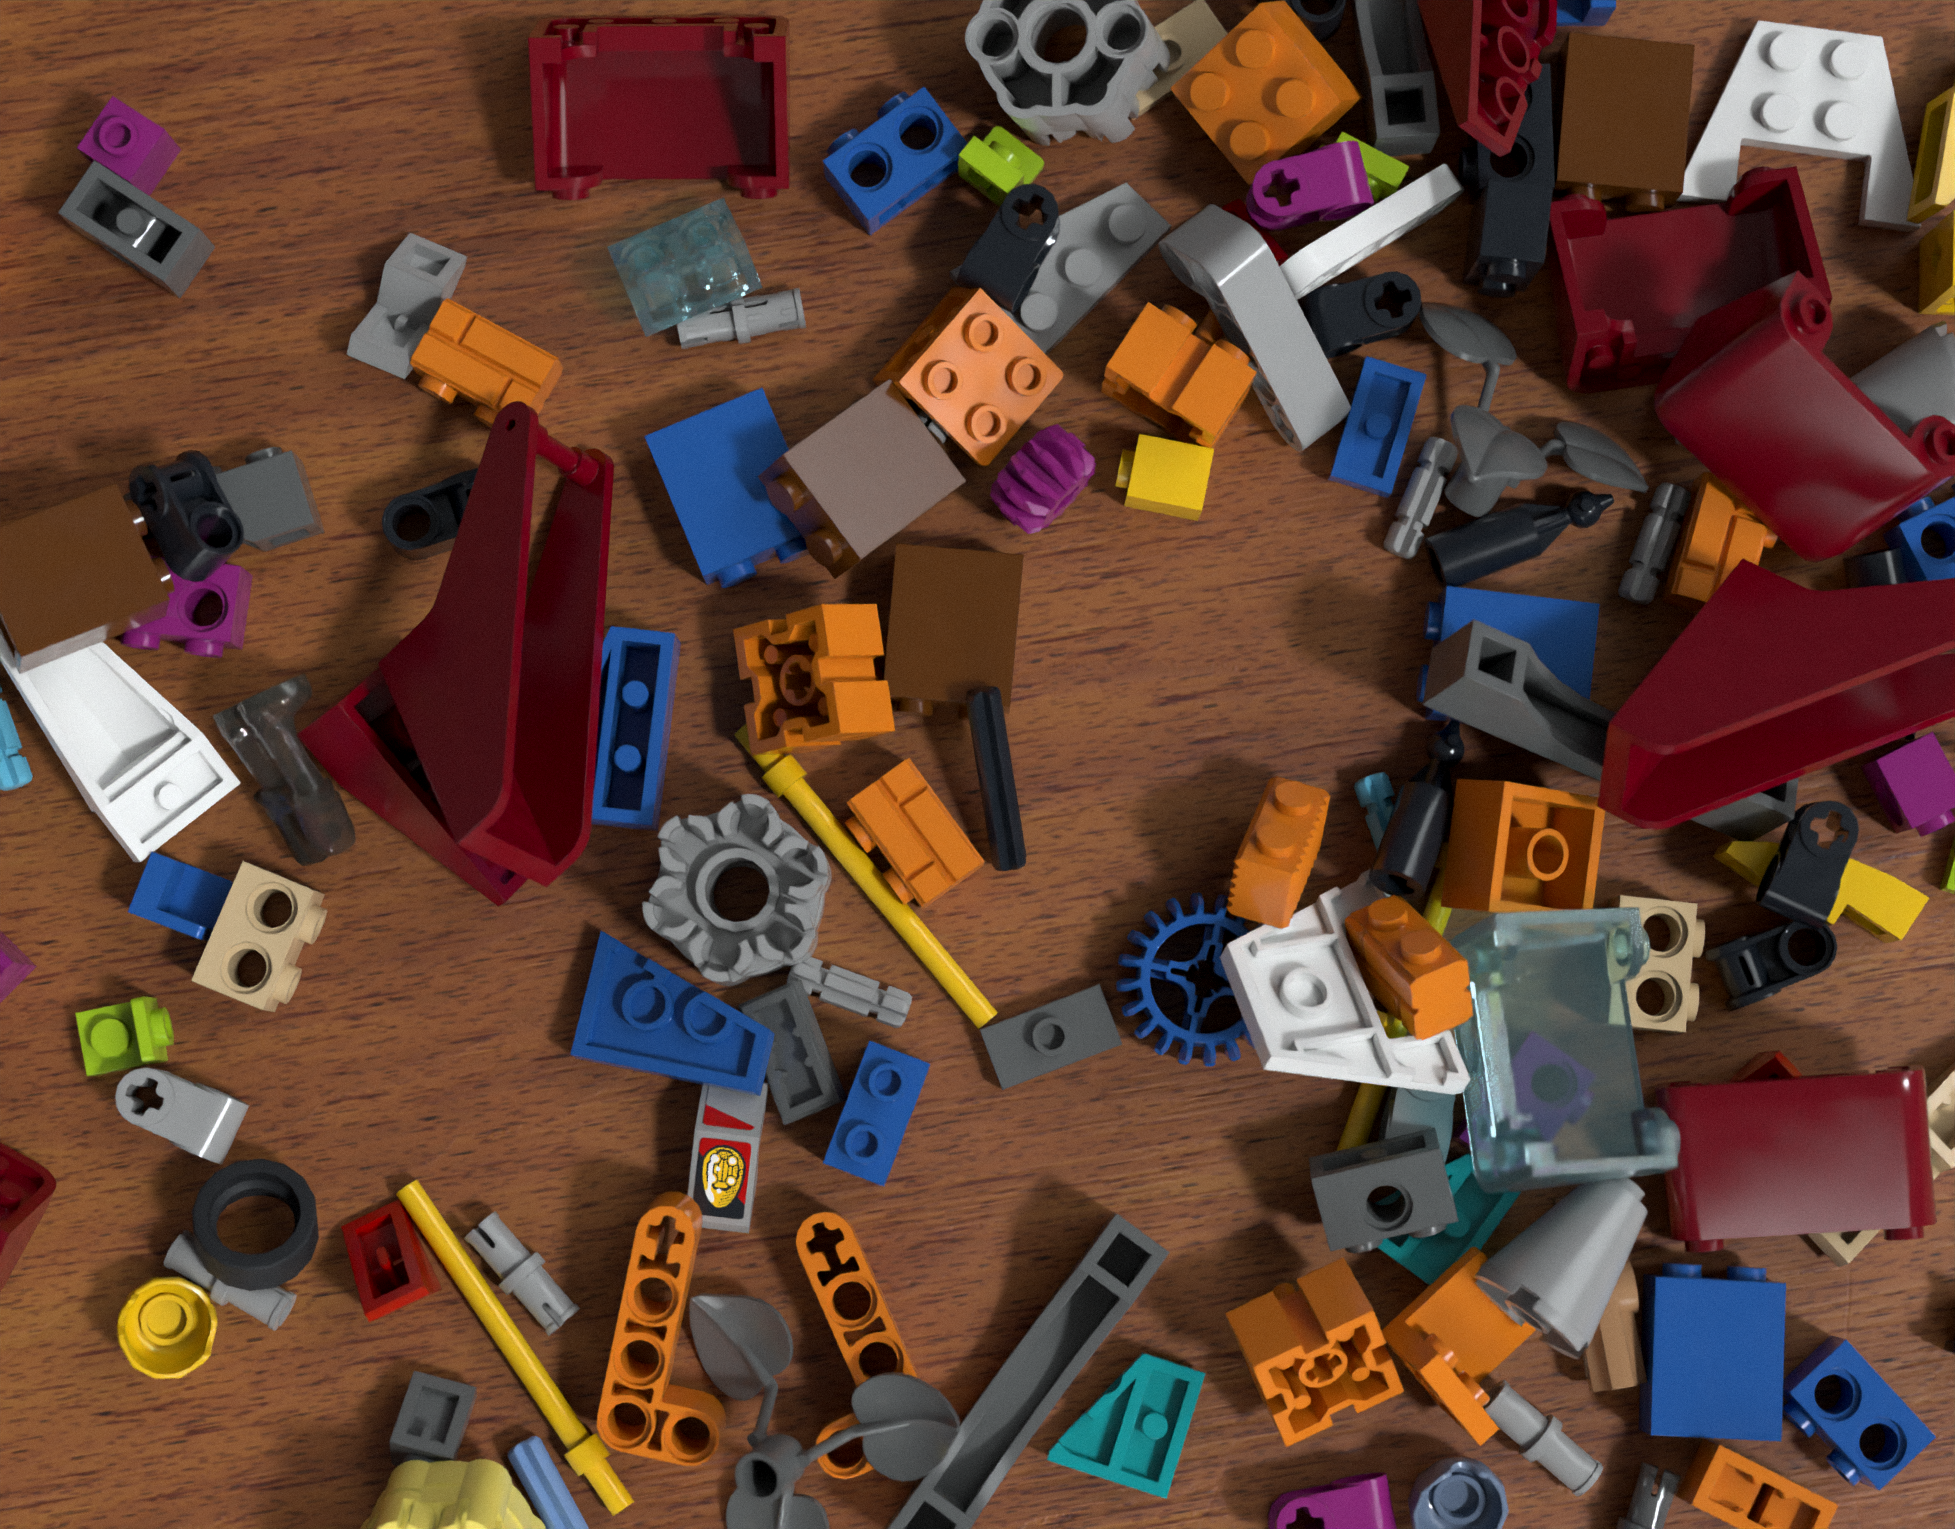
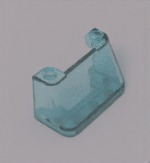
(1556, 1051)

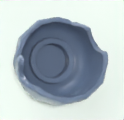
(1457, 1496)

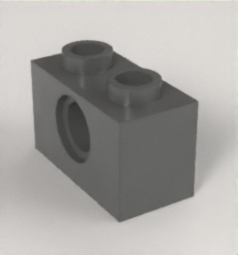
(137, 229)
(1405, 1162)

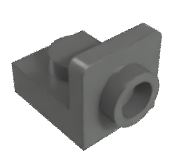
(432, 1420)

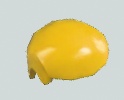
(167, 1327)

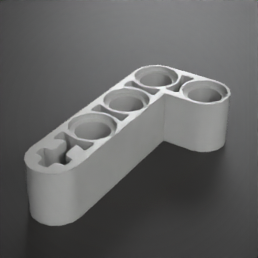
(1261, 317)

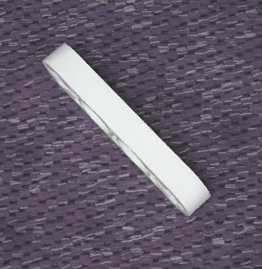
(1371, 230)

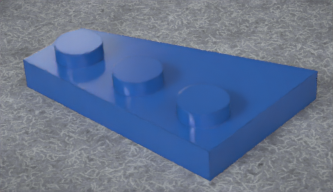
(666, 1027)

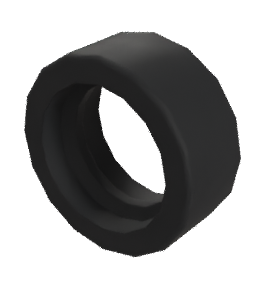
(246, 1180)

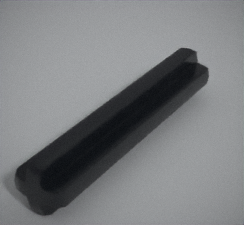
(996, 778)

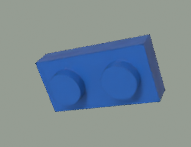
(1377, 427)

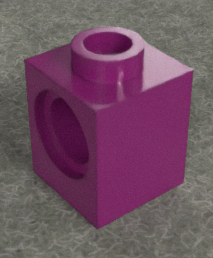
(129, 146)
(1914, 785)

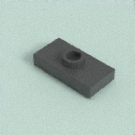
(1050, 1037)
(799, 1060)

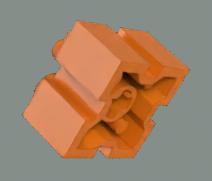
(1179, 377)
(814, 679)
(1314, 1351)

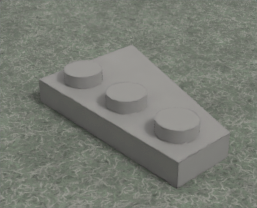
(1091, 256)

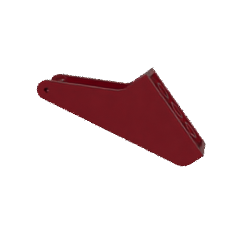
(1775, 689)
(510, 691)

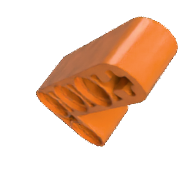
(660, 1325)
(850, 1333)

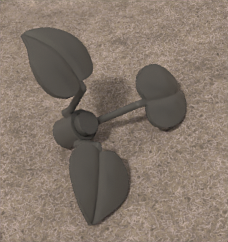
(1493, 452)
(901, 1417)

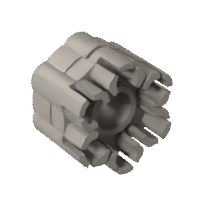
(1085, 93)
(697, 855)

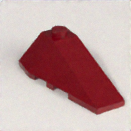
(1488, 60)
(373, 758)

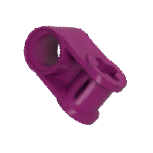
(1321, 187)
(1345, 1503)

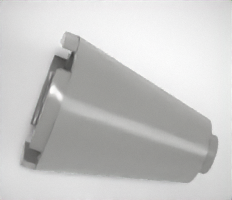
(1914, 378)
(1567, 1263)

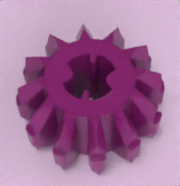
(1043, 479)

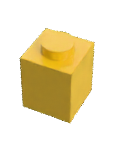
(1165, 476)

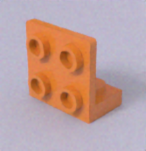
(972, 372)
(1454, 1341)

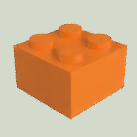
(1266, 90)
(1521, 848)

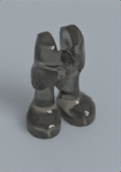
(292, 788)

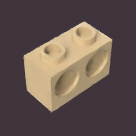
(244, 930)
(1669, 967)

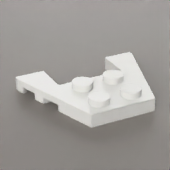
(1813, 97)
(1313, 1007)

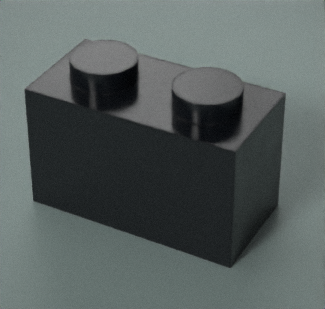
(1507, 237)

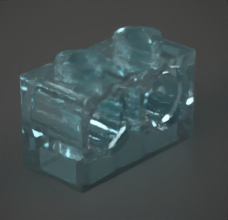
(685, 267)

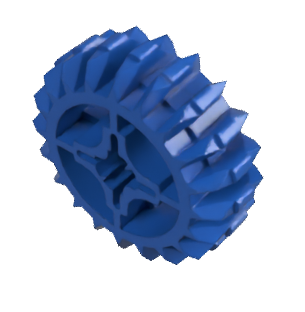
(1147, 966)

